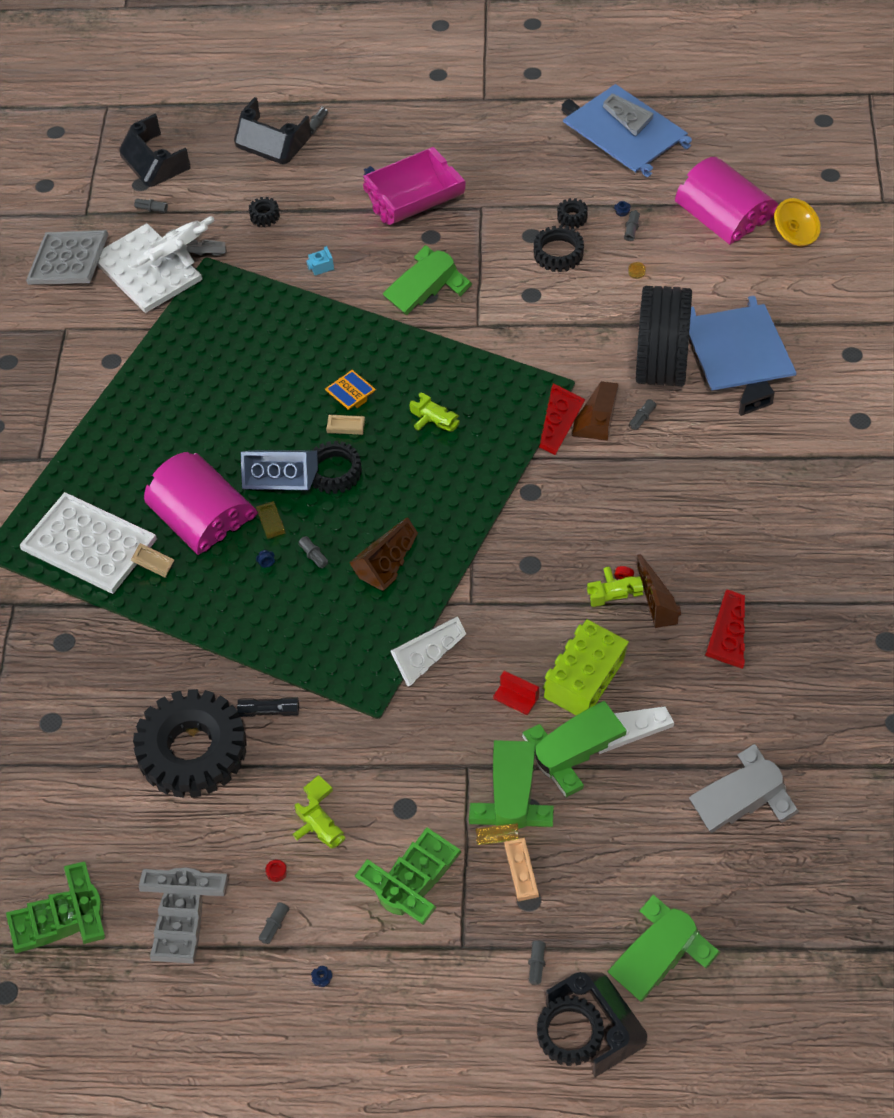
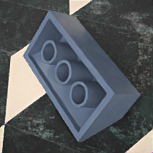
(278, 469)

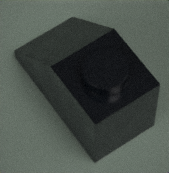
(756, 397)

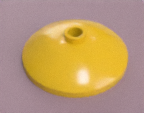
(797, 222)

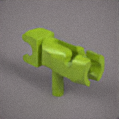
(434, 413)
(613, 588)
(318, 822)

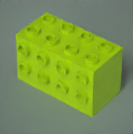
(585, 668)

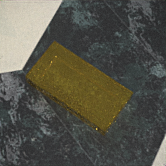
(270, 520)
(497, 834)

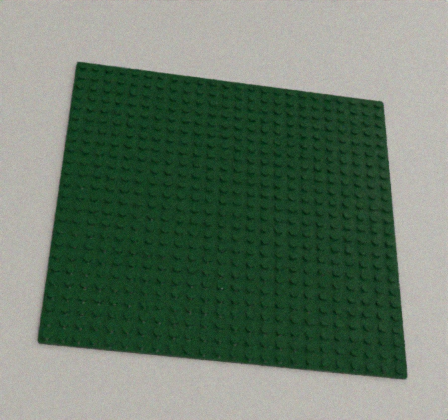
(248, 370)

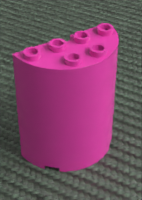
(412, 186)
(724, 200)
(196, 501)

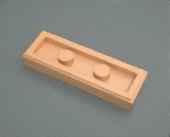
(521, 869)

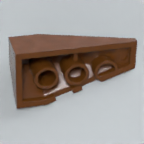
(597, 414)
(382, 559)
(659, 599)

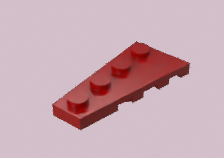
(559, 417)
(728, 632)

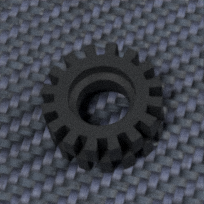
(572, 206)
(264, 218)

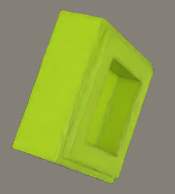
(318, 788)

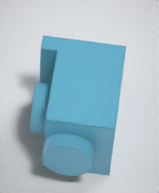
(320, 261)

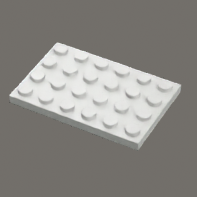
(147, 283)
(87, 542)

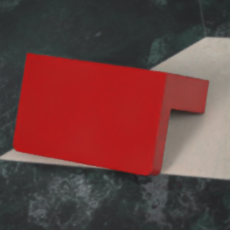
(516, 693)

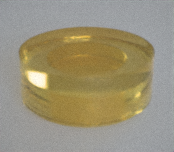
(636, 270)

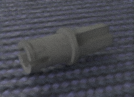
(316, 120)
(151, 205)
(632, 225)
(642, 414)
(313, 552)
(273, 923)
(536, 962)

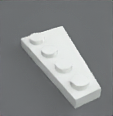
(423, 651)
(641, 724)

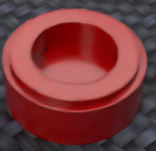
(622, 572)
(276, 870)

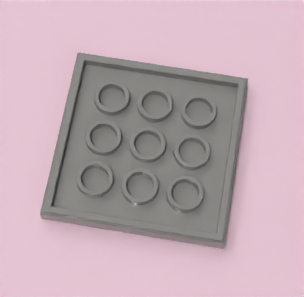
(67, 257)

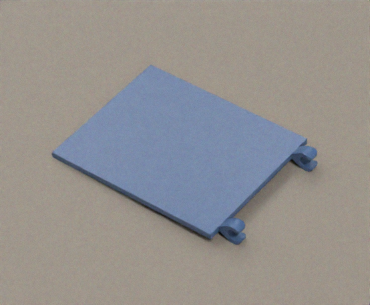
(615, 139)
(739, 346)

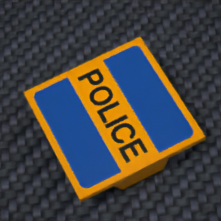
(350, 390)

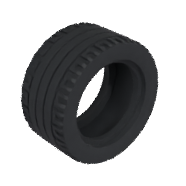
(663, 335)

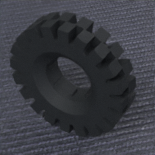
(173, 718)

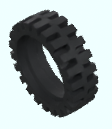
(556, 262)
(345, 480)
(577, 1006)

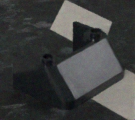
(268, 141)
(151, 166)
(627, 1033)

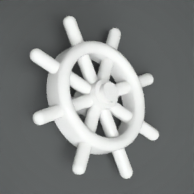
(176, 242)

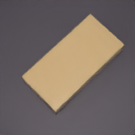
(345, 424)
(152, 560)

